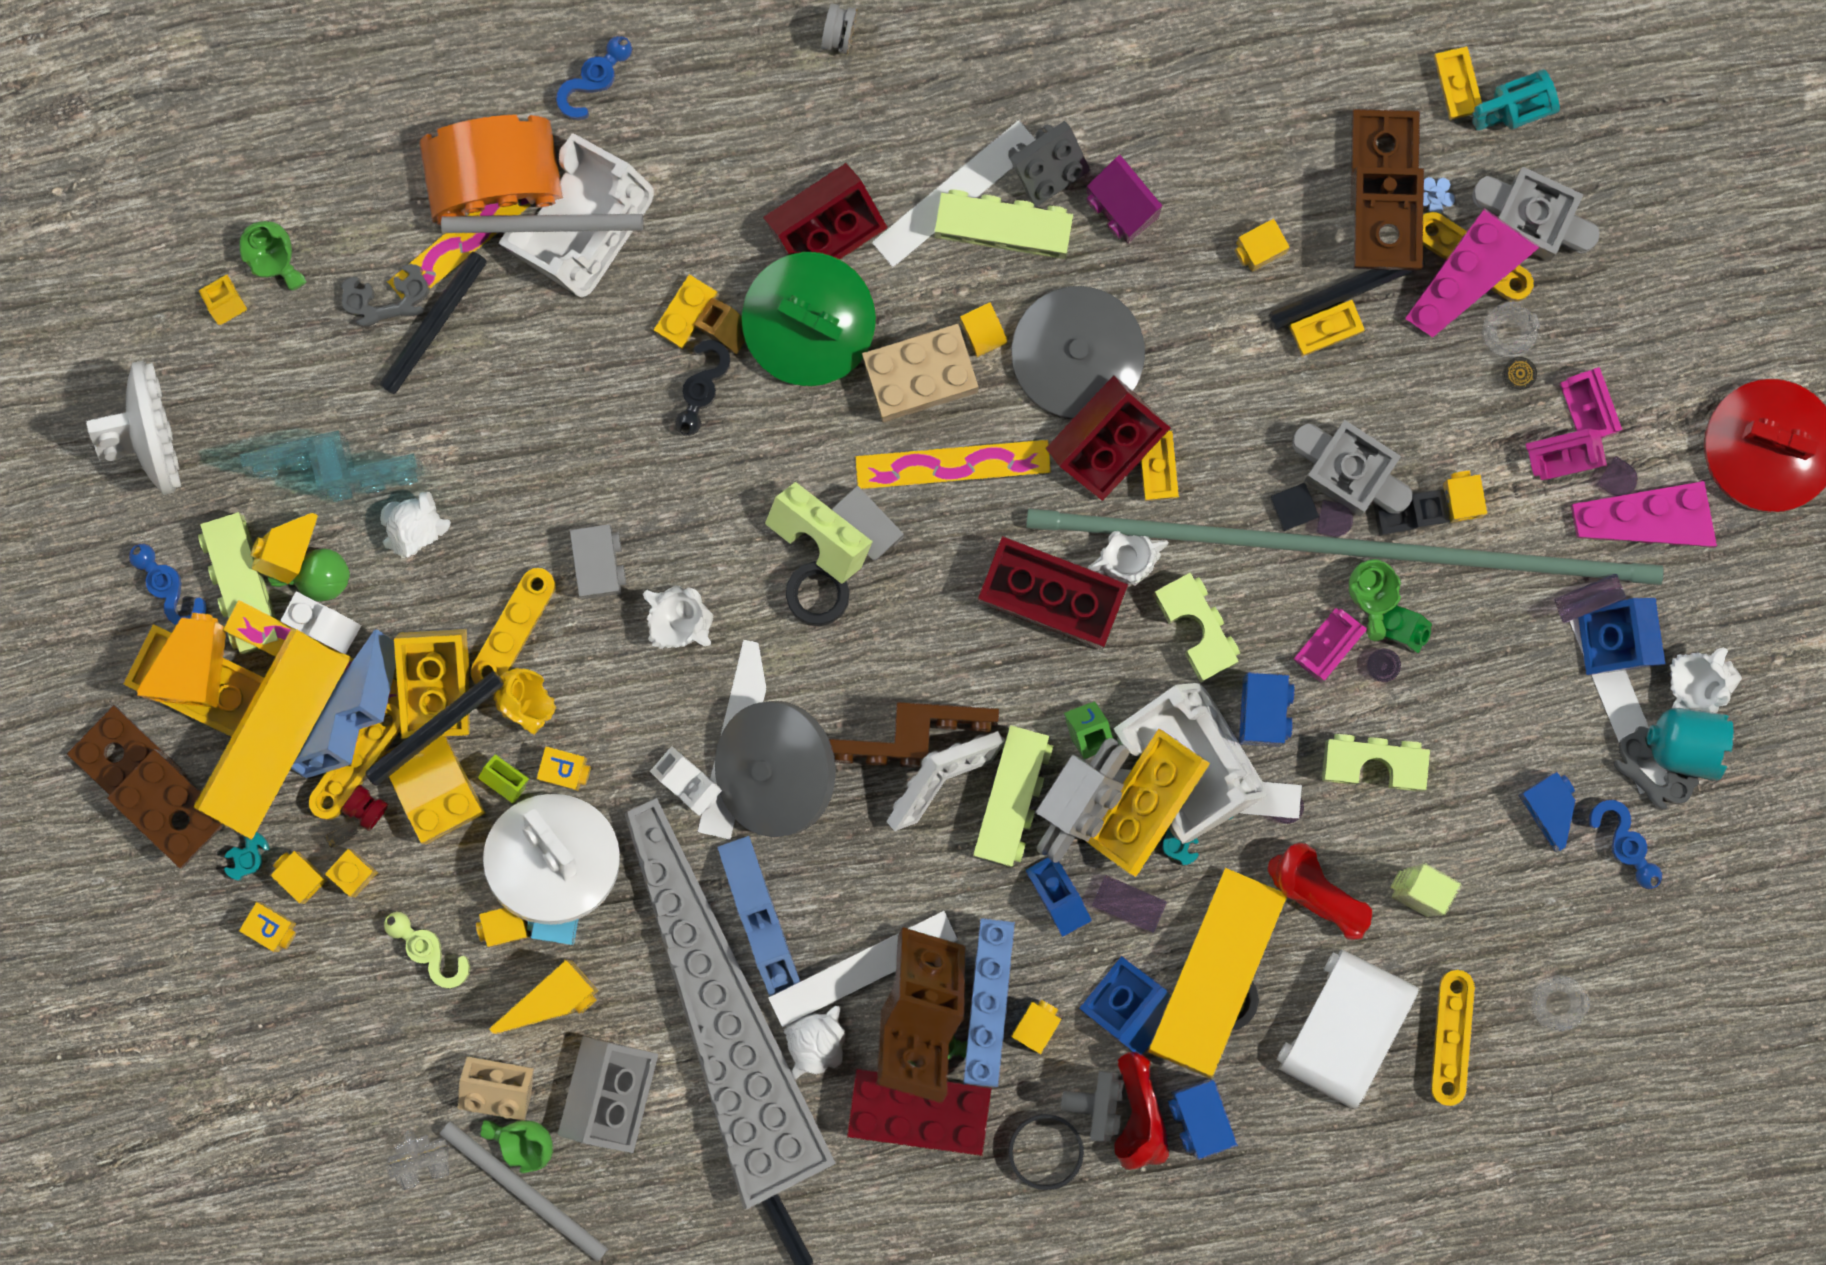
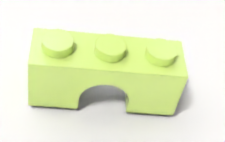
(839, 543)
(1186, 599)
(1405, 764)

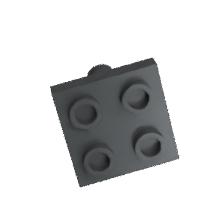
(1049, 162)
(1099, 1105)

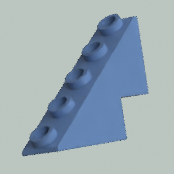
(354, 704)
(758, 915)
(989, 1002)

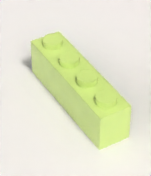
(1003, 225)
(230, 553)
(1011, 796)
(1424, 890)

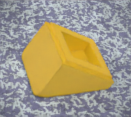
(222, 300)

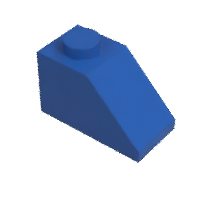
(1551, 807)
(1058, 896)

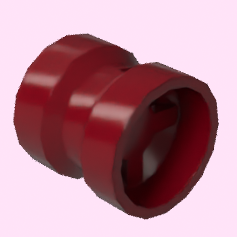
(364, 808)

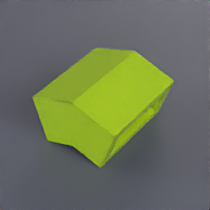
(501, 784)

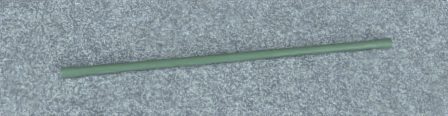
(1631, 572)

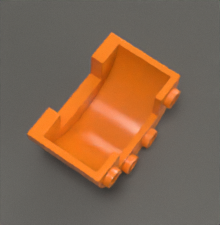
(490, 164)

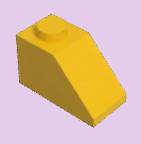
(284, 549)

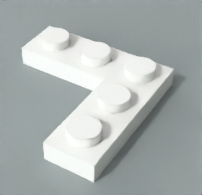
(938, 768)

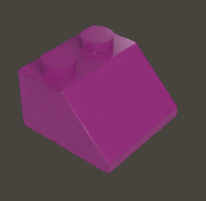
(1123, 200)

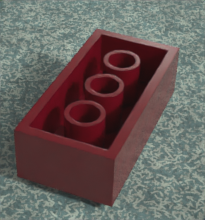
(1052, 593)
(915, 1121)

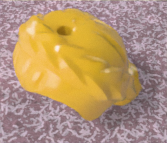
(524, 699)

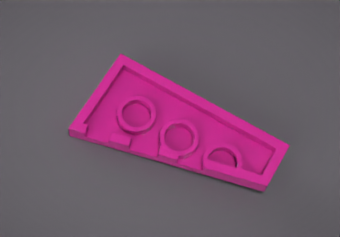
(1475, 266)
(1662, 515)

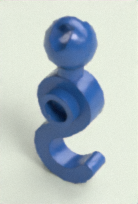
(596, 77)
(163, 582)
(1627, 845)

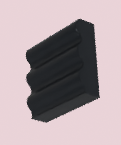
(1294, 507)

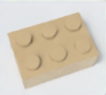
(920, 373)

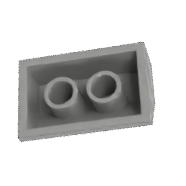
(607, 1094)

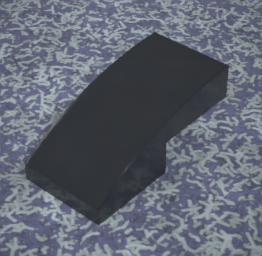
(1424, 511)

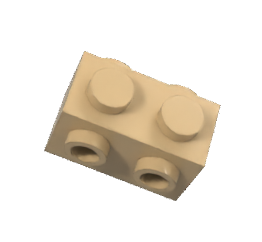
(495, 1088)

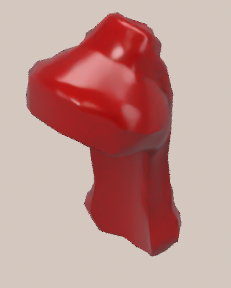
(1302, 879)
(1144, 1135)

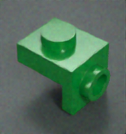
(1407, 628)

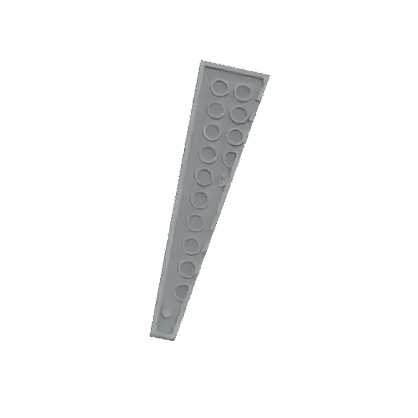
(750, 1086)

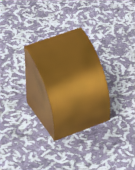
(722, 324)

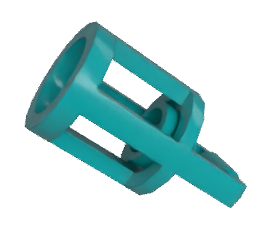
(1509, 112)

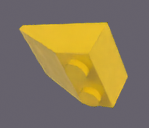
(431, 676)
(436, 792)
(557, 995)

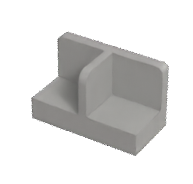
(870, 521)

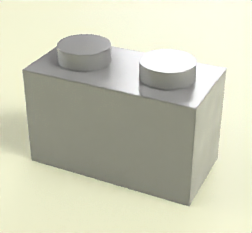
(597, 561)

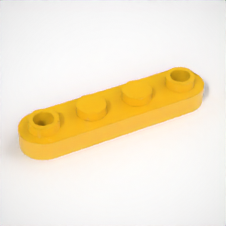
(1447, 239)
(514, 624)
(342, 782)
(1452, 1037)

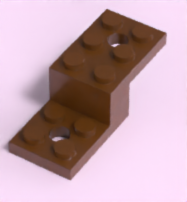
(1387, 190)
(913, 733)
(145, 786)
(921, 1015)

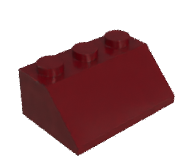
(827, 217)
(1107, 438)

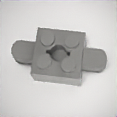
(1539, 211)
(1352, 468)
(1081, 799)

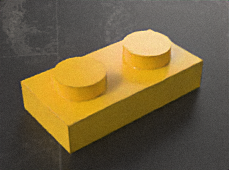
(1457, 82)
(679, 318)
(1327, 328)
(1160, 471)

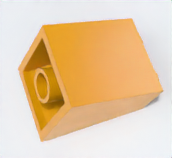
(188, 664)

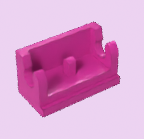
(1591, 403)
(1567, 454)
(1329, 644)

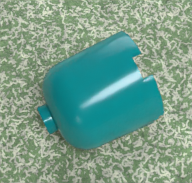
(1691, 742)

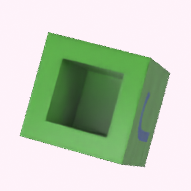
(1087, 728)

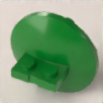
(808, 319)

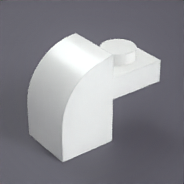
(320, 623)
(686, 781)

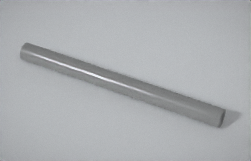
(542, 223)
(523, 1191)

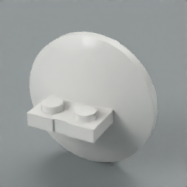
(140, 430)
(551, 859)

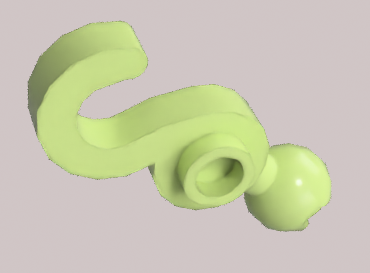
(425, 947)

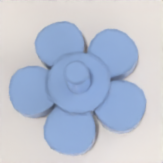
(1436, 196)

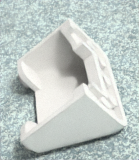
(591, 185)
(1195, 721)
(1348, 1029)

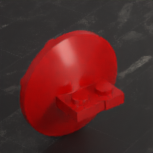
(1768, 445)

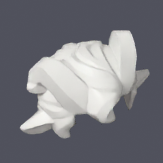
(412, 524)
(1128, 557)
(677, 618)
(1703, 680)
(815, 1042)

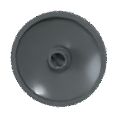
(1073, 346)
(775, 768)

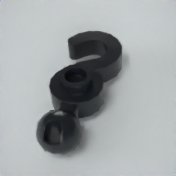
(699, 388)

